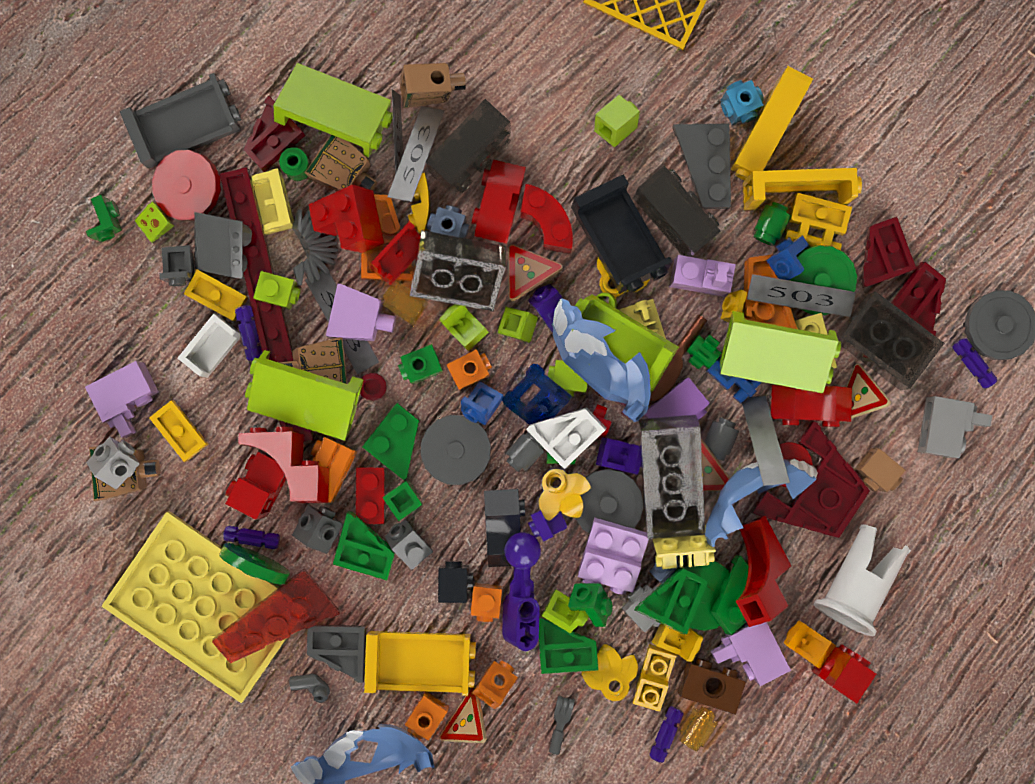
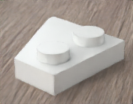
(567, 434)

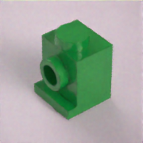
(403, 500)

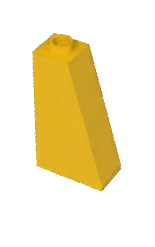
(771, 122)

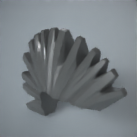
(315, 247)

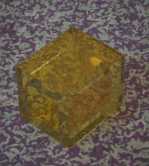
(401, 304)

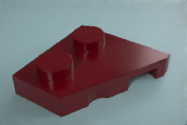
(271, 138)
(922, 296)

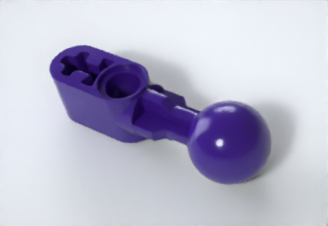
(521, 625)

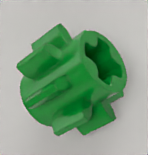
(704, 351)

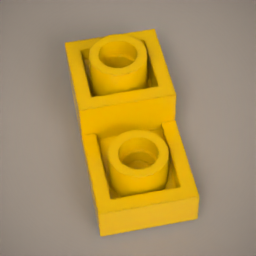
(422, 210)
(654, 678)

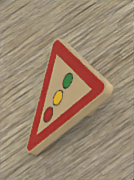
(865, 393)
(466, 723)

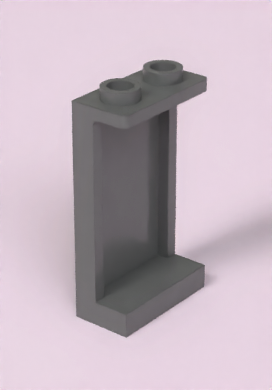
(182, 121)

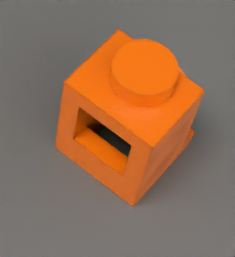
(488, 690)

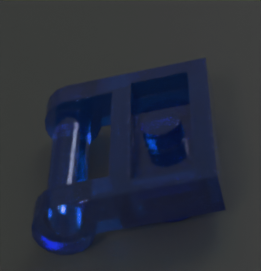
(544, 404)

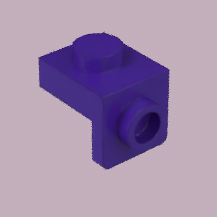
(544, 302)
(619, 455)
(545, 528)

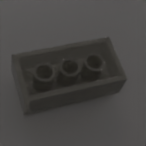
(672, 476)

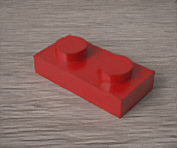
(369, 494)

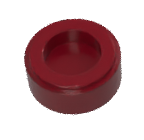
(373, 387)

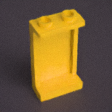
(841, 180)
(419, 662)

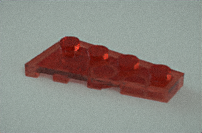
(287, 610)

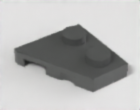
(339, 647)

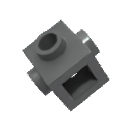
(317, 528)

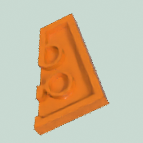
(761, 311)

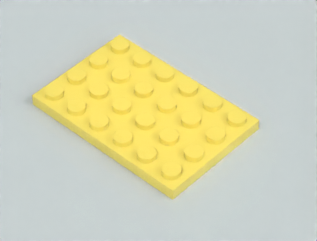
(186, 596)

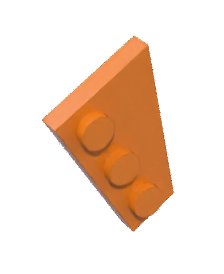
(390, 228)

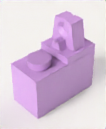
(702, 275)
(119, 392)
(756, 648)

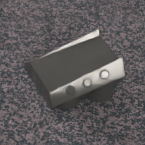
(220, 245)

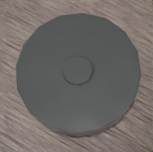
(1000, 325)
(455, 450)
(612, 499)

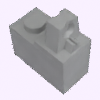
(945, 426)

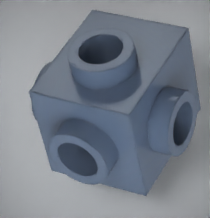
(450, 214)

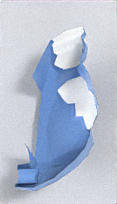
(606, 373)
(745, 481)
(393, 749)

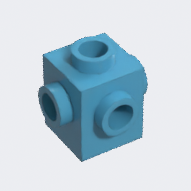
(738, 110)

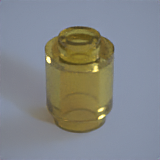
(698, 728)

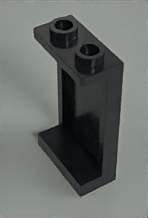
(620, 235)

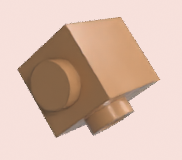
(880, 471)

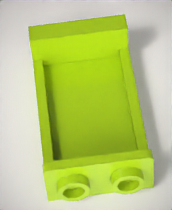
(334, 107)
(630, 337)
(778, 354)
(302, 397)

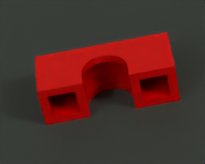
(846, 672)

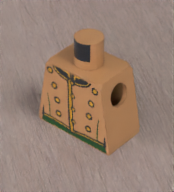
(428, 84)
(340, 166)
(322, 359)
(132, 484)

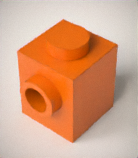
(469, 369)
(486, 602)
(426, 716)

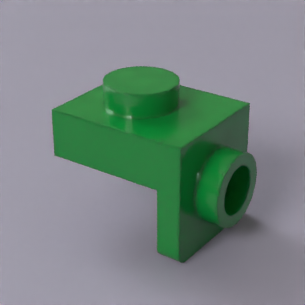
(107, 214)
(592, 600)

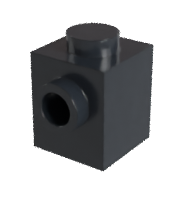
(454, 582)

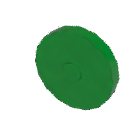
(826, 268)
(254, 563)
(714, 574)

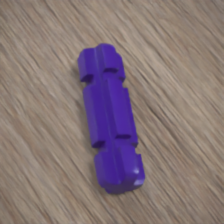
(248, 332)
(974, 363)
(251, 537)
(666, 734)

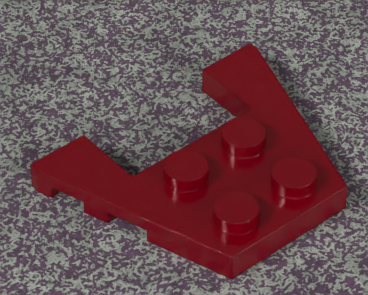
(829, 501)

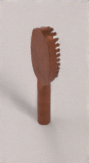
(675, 366)

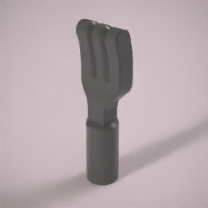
(562, 715)

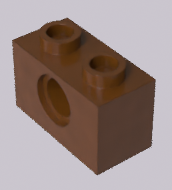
(724, 697)

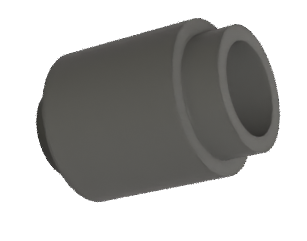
(721, 438)
(524, 452)

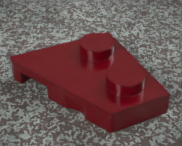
(885, 253)

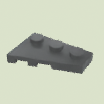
(708, 161)

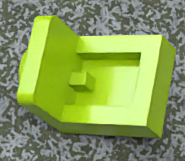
(277, 290)
(463, 326)
(561, 615)

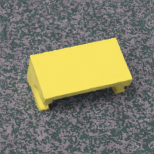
(273, 201)

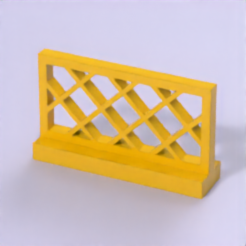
(652, 31)

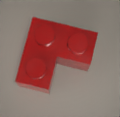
(350, 215)
(259, 488)

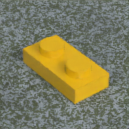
(215, 295)
(178, 431)

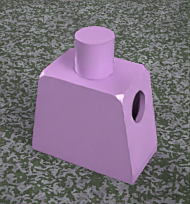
(357, 316)

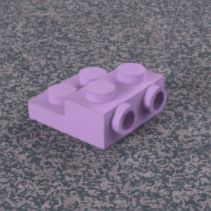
(613, 556)

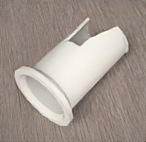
(858, 592)

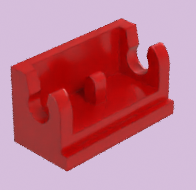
(397, 254)

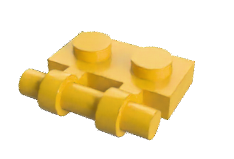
(821, 215)

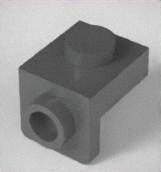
(177, 265)
(408, 544)

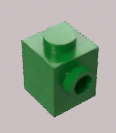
(420, 365)

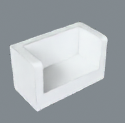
(210, 346)

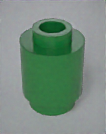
(298, 171)
(771, 223)

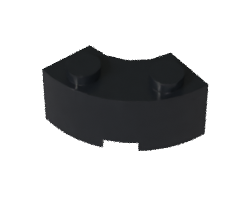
(502, 521)

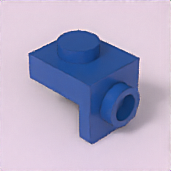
(784, 261)
(481, 403)

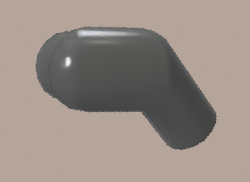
(313, 683)

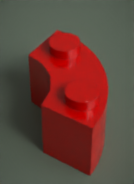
(499, 201)
(549, 218)
(797, 404)

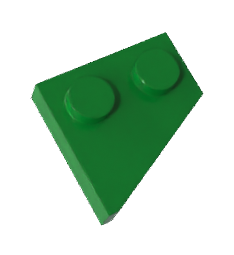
(394, 440)
(363, 549)
(675, 601)
(725, 606)
(564, 650)

